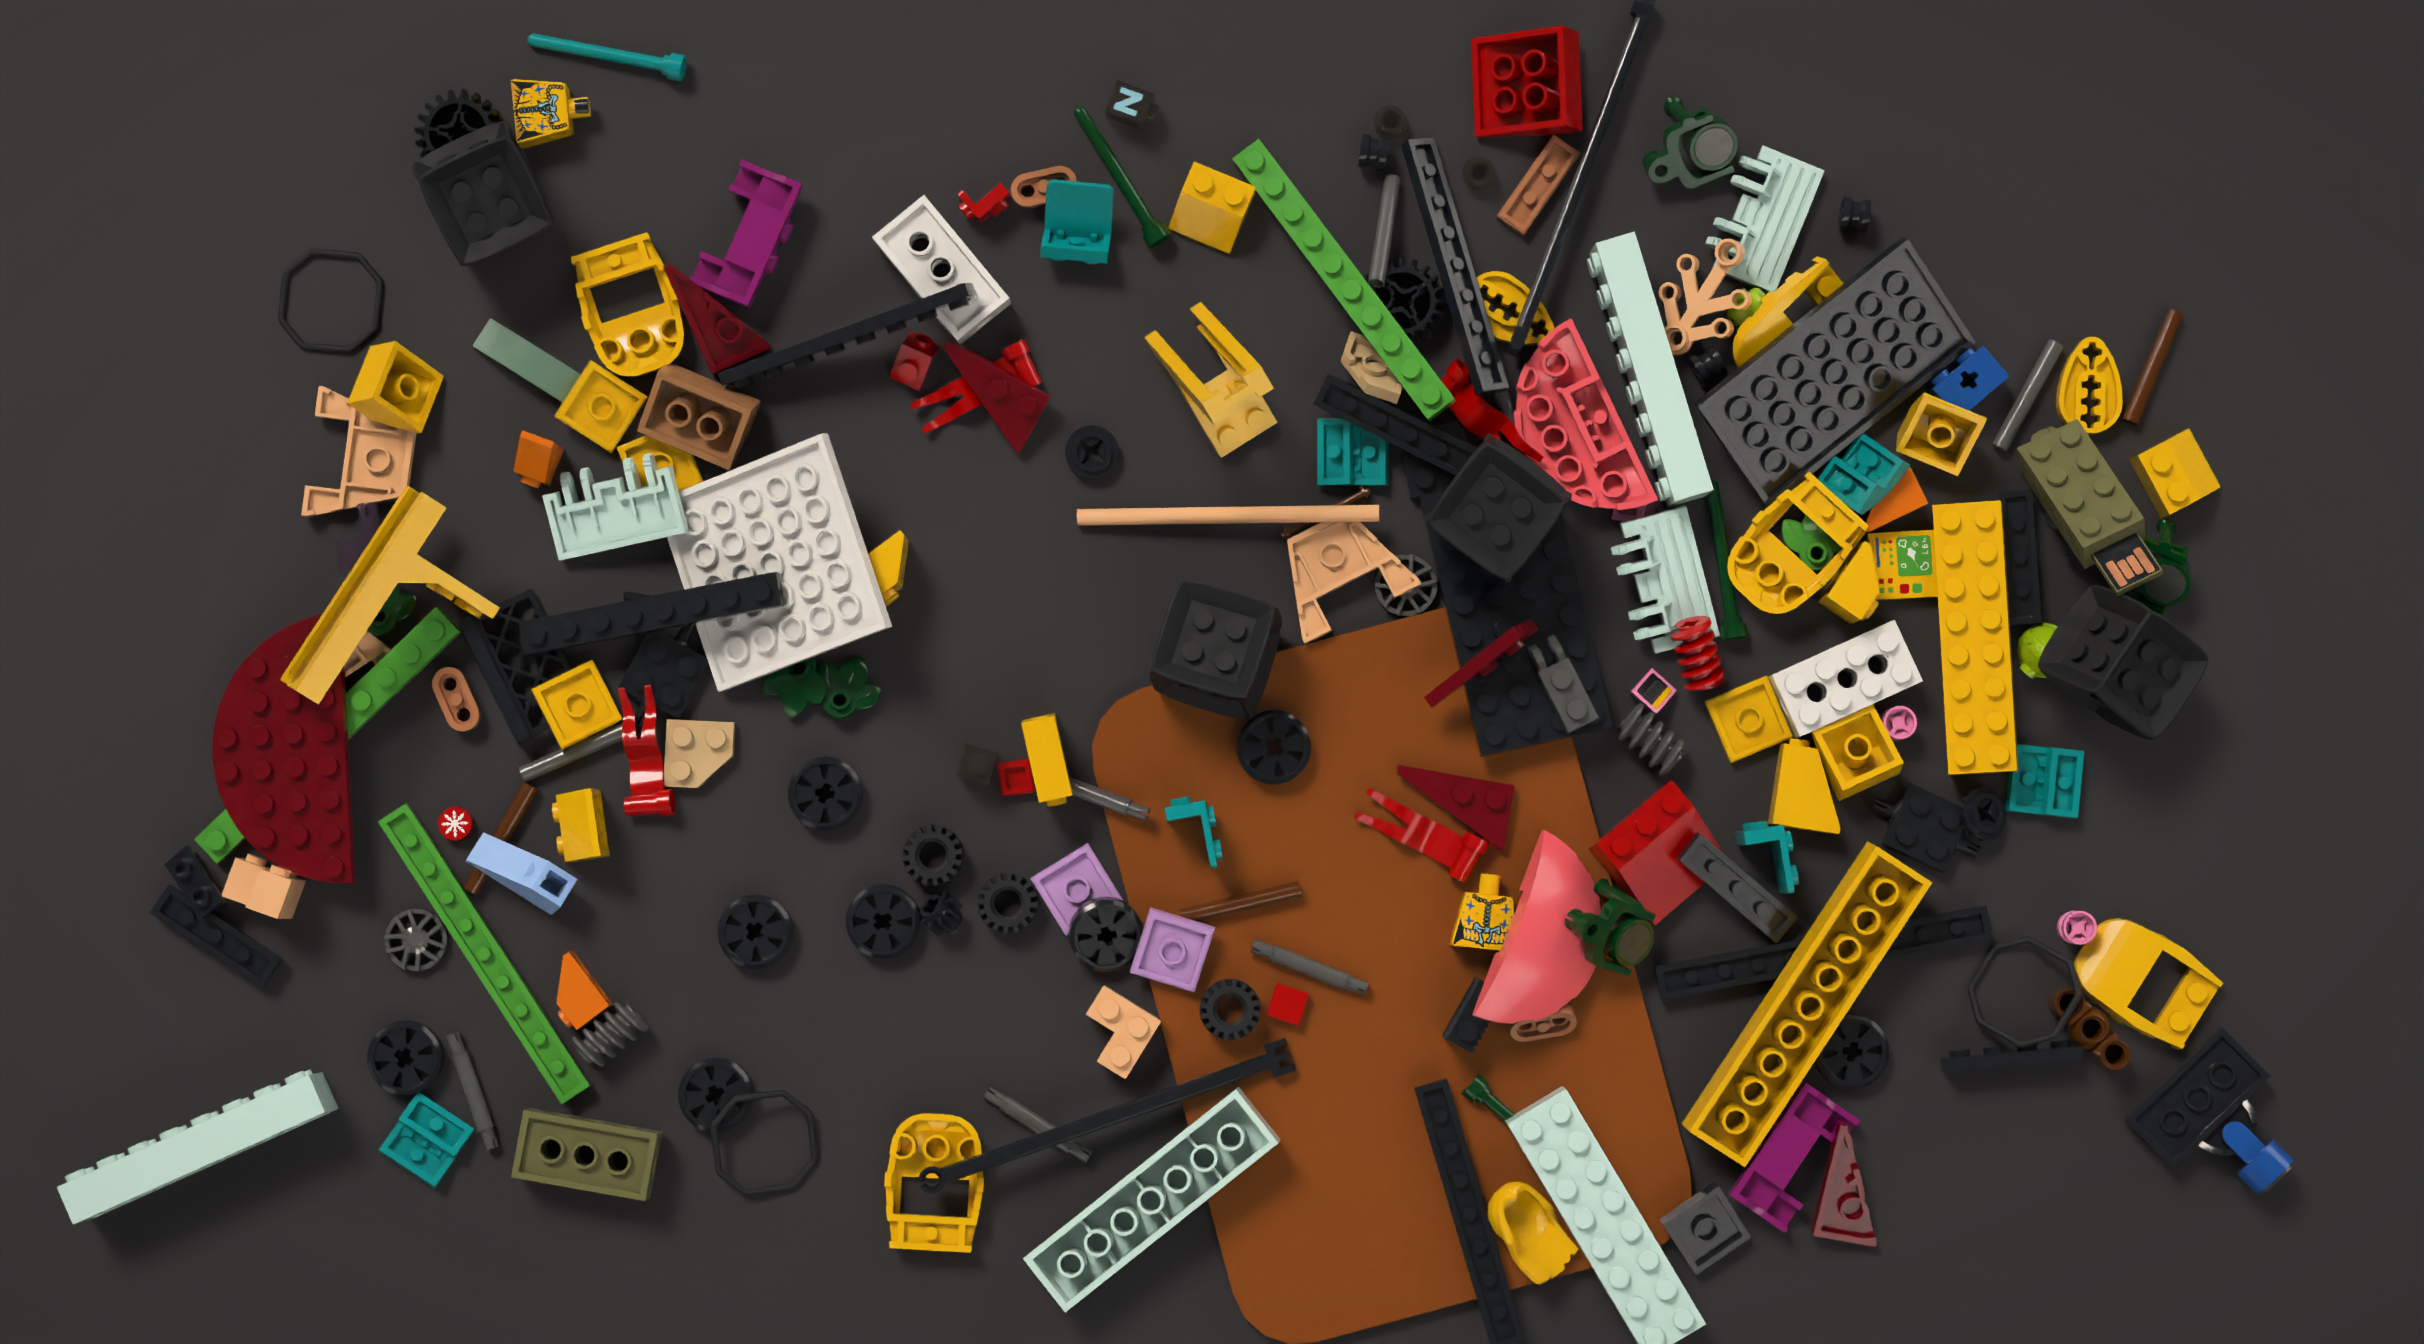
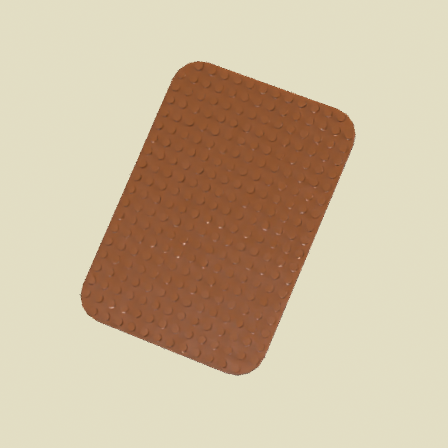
(1349, 1206)

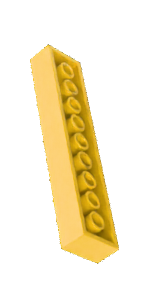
(1806, 1003)

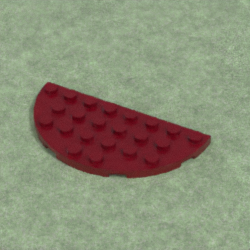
(287, 763)

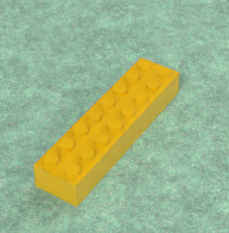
(1975, 638)

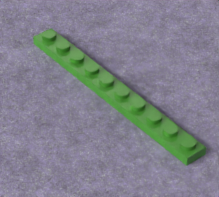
(1344, 280)
(362, 703)
(484, 953)

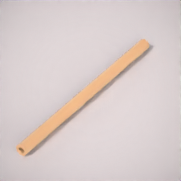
(1228, 515)

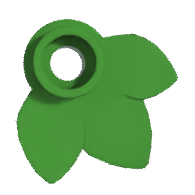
(1805, 536)

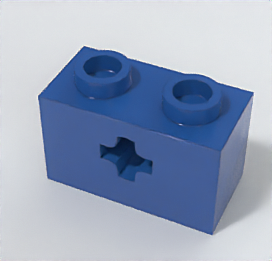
(1985, 376)

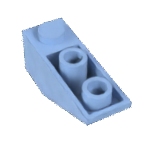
(522, 872)

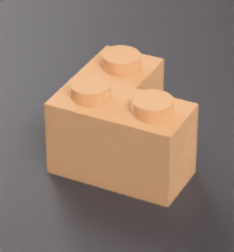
(262, 888)
(1131, 1029)

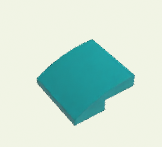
(1350, 455)
(1863, 474)
(2046, 782)
(426, 1140)

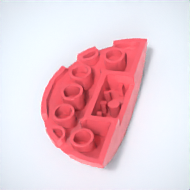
(1576, 427)
(1540, 957)

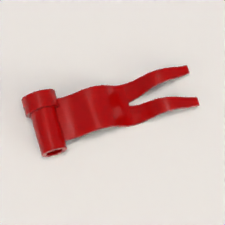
(1015, 360)
(1477, 414)
(645, 761)
(1429, 837)

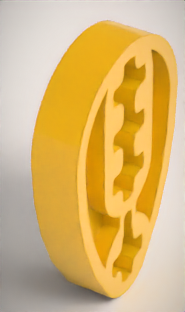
(1515, 293)
(2103, 373)

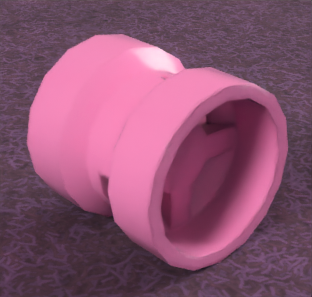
(1902, 720)
(2082, 927)

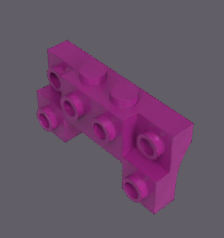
(756, 239)
(1782, 1152)

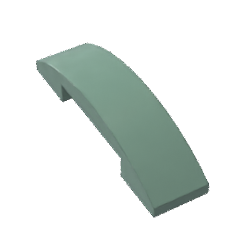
(526, 360)

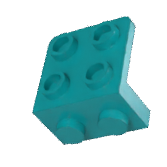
(1077, 221)
(1183, 808)
(1781, 844)

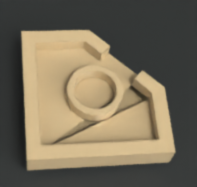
(1370, 369)
(696, 751)

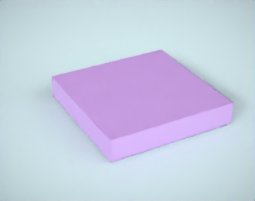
(1072, 883)
(1172, 949)

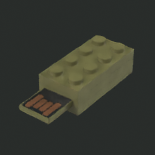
(2088, 505)

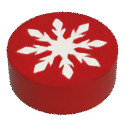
(455, 823)

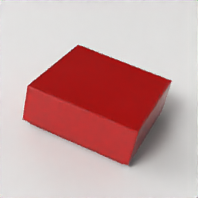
(1016, 777)
(1287, 1004)

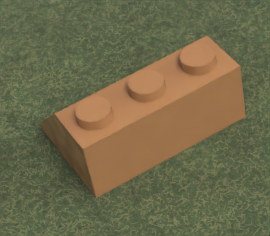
(698, 415)

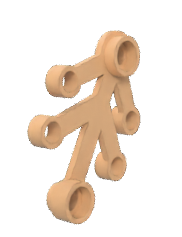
(1700, 301)

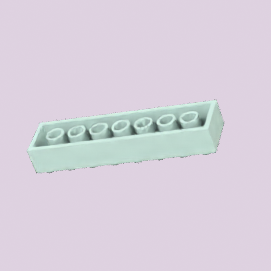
(1649, 369)
(192, 1149)
(1151, 1199)
(1604, 1220)

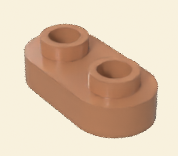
(1038, 181)
(456, 700)
(1552, 1026)

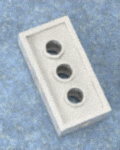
(944, 247)
(1865, 689)

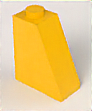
(1047, 759)
(1802, 791)

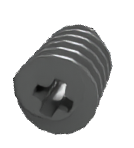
(1651, 739)
(610, 1034)

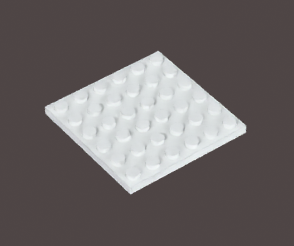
(789, 519)

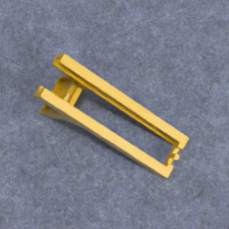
(1230, 404)
(386, 561)

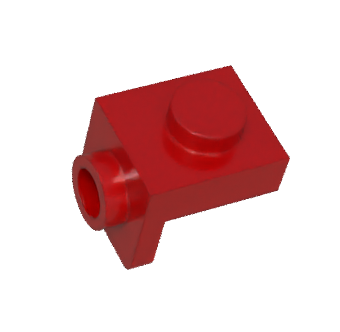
(992, 204)
(914, 360)

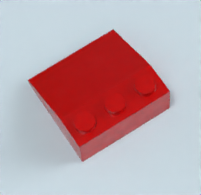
(1527, 83)
(1644, 851)

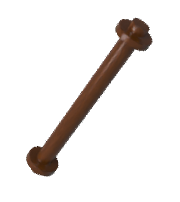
(1362, 494)

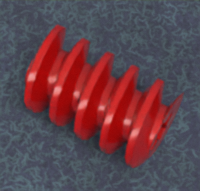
(1699, 653)

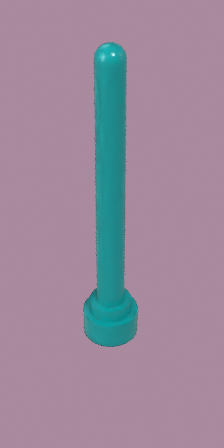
(672, 66)

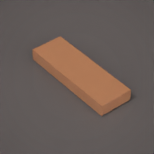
(1538, 185)

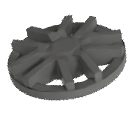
(1409, 595)
(416, 939)

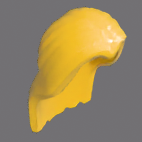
(1530, 1231)

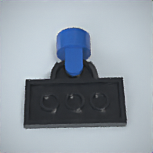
(2209, 1109)

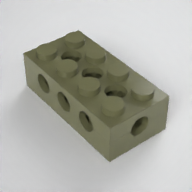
(568, 1169)

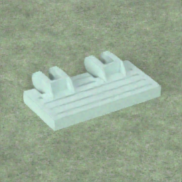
(1773, 220)
(611, 514)
(1672, 574)

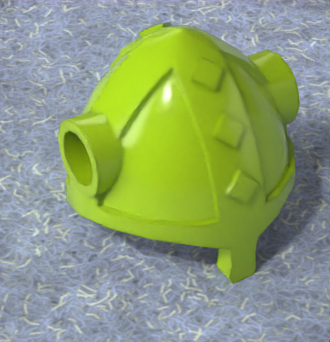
(2031, 647)

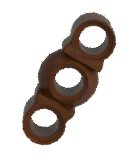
(2100, 1040)

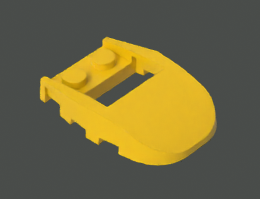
(1770, 319)
(638, 340)
(1770, 571)
(2117, 963)
(922, 1143)

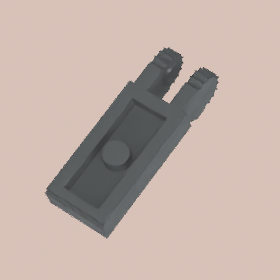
(1563, 687)

